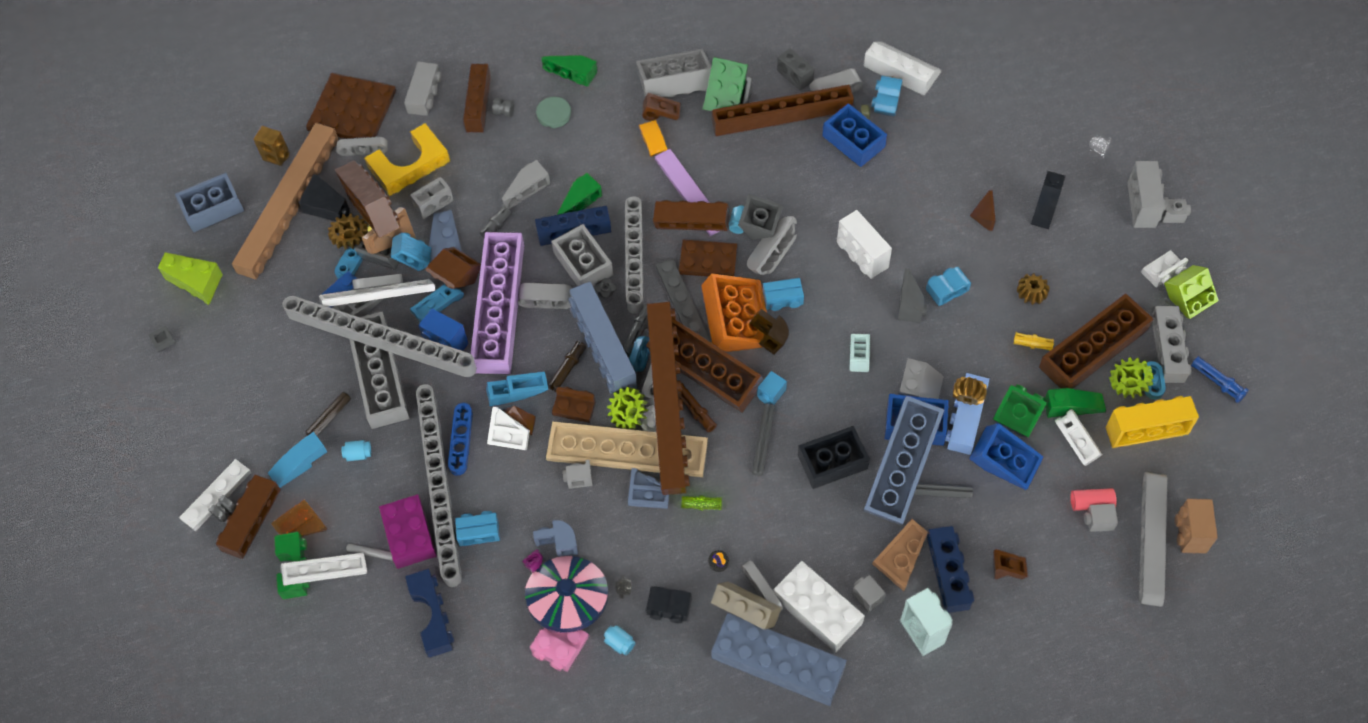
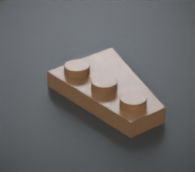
(375, 244)
(901, 554)

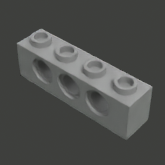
(1171, 317)

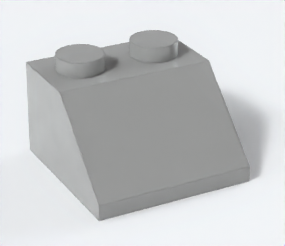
(921, 380)

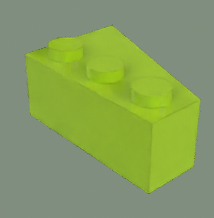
(191, 274)

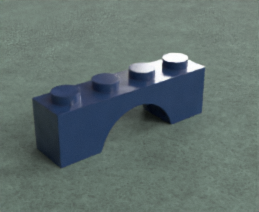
(435, 636)

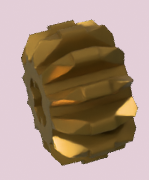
(1033, 289)
(969, 390)

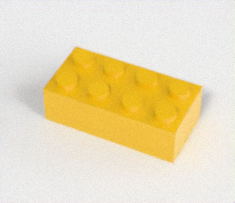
(1151, 421)

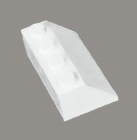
(893, 62)

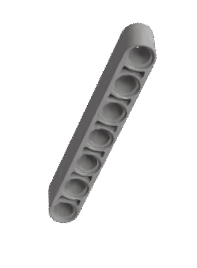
(634, 246)
(1153, 539)

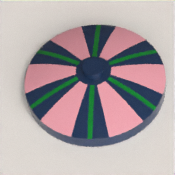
(566, 594)

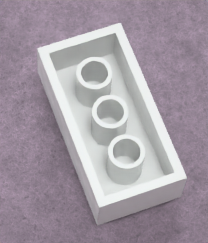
(818, 606)

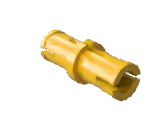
(1033, 341)

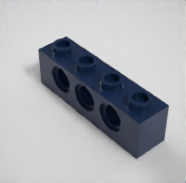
(594, 219)
(952, 600)

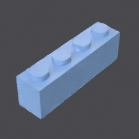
(965, 423)

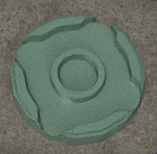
(553, 112)

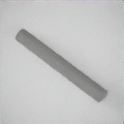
(369, 551)

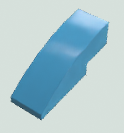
(516, 388)
(297, 460)

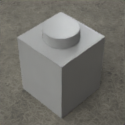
(1101, 517)

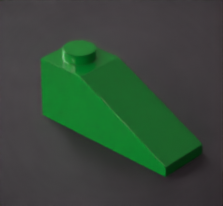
(581, 194)
(1080, 401)

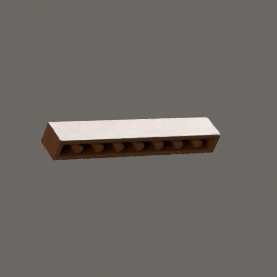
(781, 110)

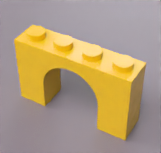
(394, 177)

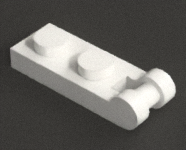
(1078, 438)

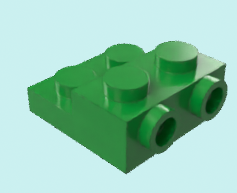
(1020, 410)

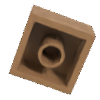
(1196, 526)

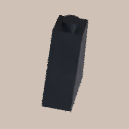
(1048, 200)
(323, 201)

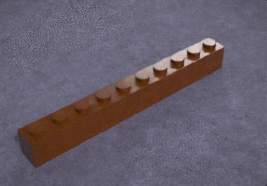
(666, 399)

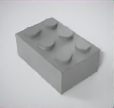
(1146, 194)
(582, 257)

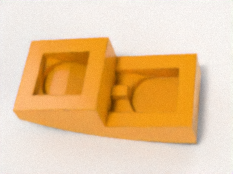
(653, 138)

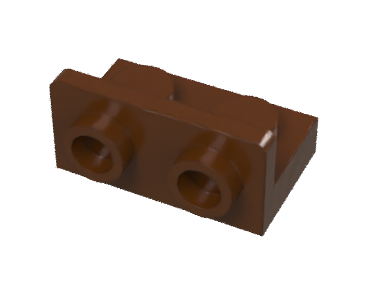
(574, 404)

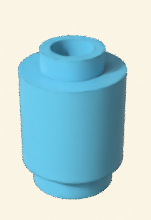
(734, 220)
(356, 450)
(619, 640)

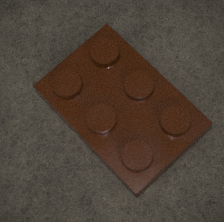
(707, 257)

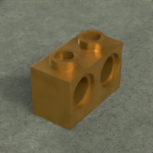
(271, 145)

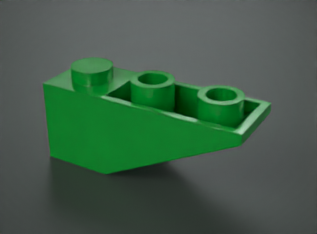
(573, 67)

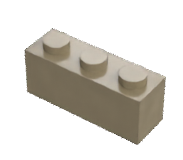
(746, 605)

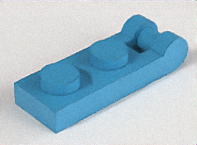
(437, 300)

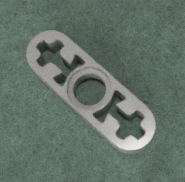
(350, 147)
(377, 281)
(759, 583)

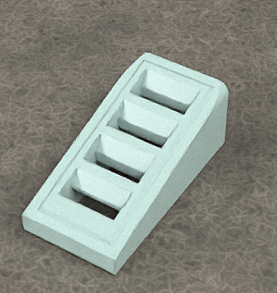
(859, 364)

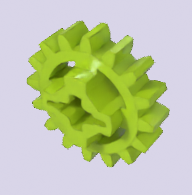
(1131, 378)
(630, 410)

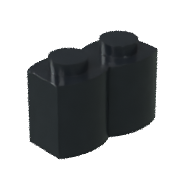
(668, 604)

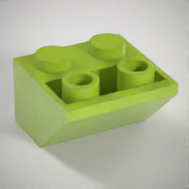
(1192, 290)

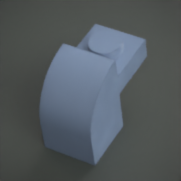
(561, 535)

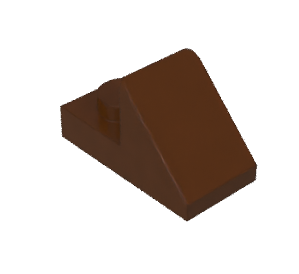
(1009, 565)

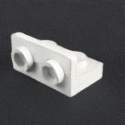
(1164, 268)

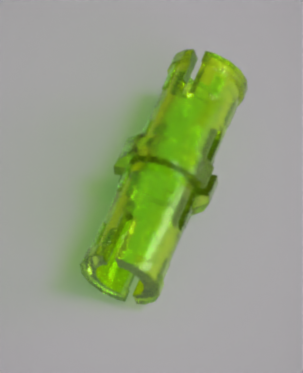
(701, 503)

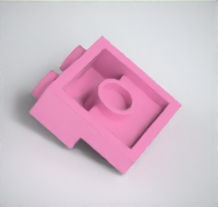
(558, 647)

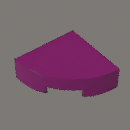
(533, 561)

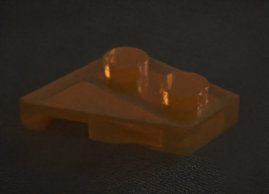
(299, 519)

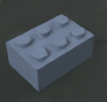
(209, 202)

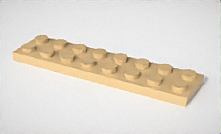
(618, 448)

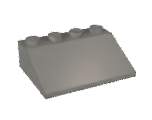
(674, 73)

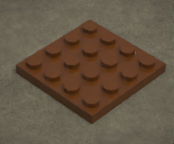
(352, 106)

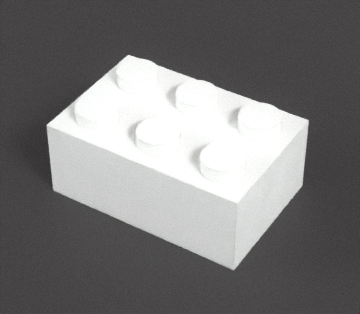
(863, 244)

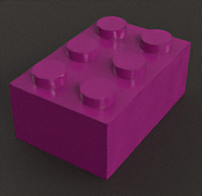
(407, 531)

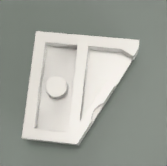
(507, 431)

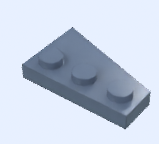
(443, 233)

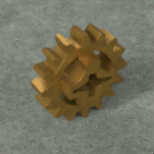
(348, 231)

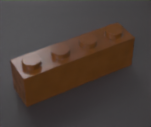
(477, 98)
(691, 215)
(248, 516)

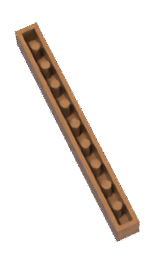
(284, 202)

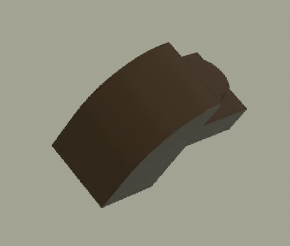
(774, 330)

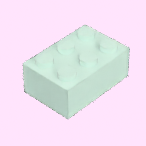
(926, 621)

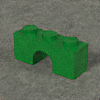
(290, 548)

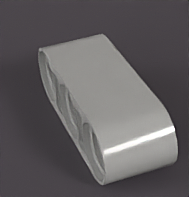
(846, 77)
(544, 295)

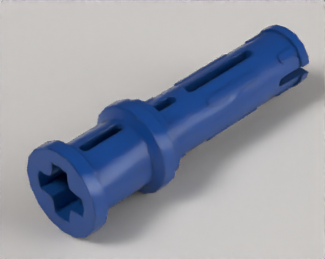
(1227, 384)

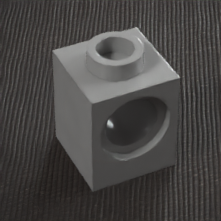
(868, 593)

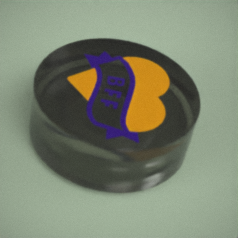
(718, 561)

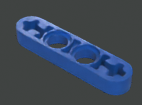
(460, 439)

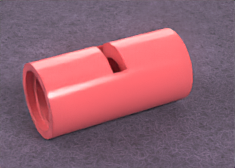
(1084, 498)

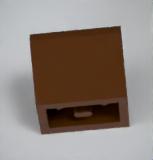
(454, 268)

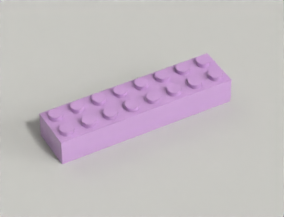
(497, 302)

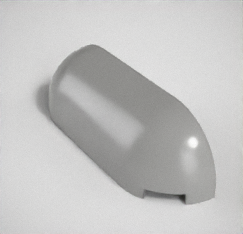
(772, 249)

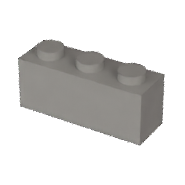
(423, 88)

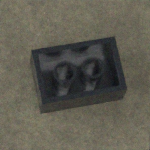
(833, 457)

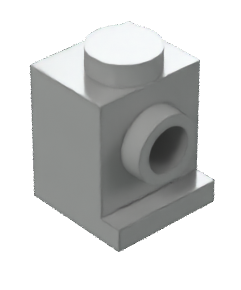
(1176, 211)
(578, 475)

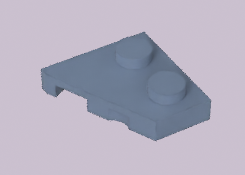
(646, 491)

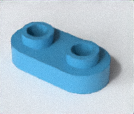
(349, 263)
(639, 354)
(1158, 381)

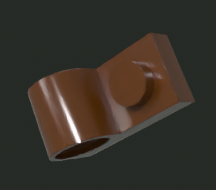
(659, 106)

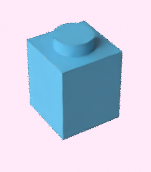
(771, 388)

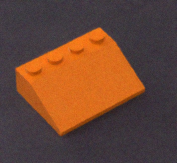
(729, 309)

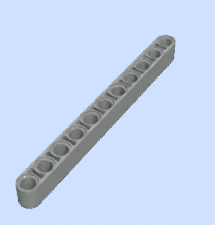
(384, 342)
(438, 491)

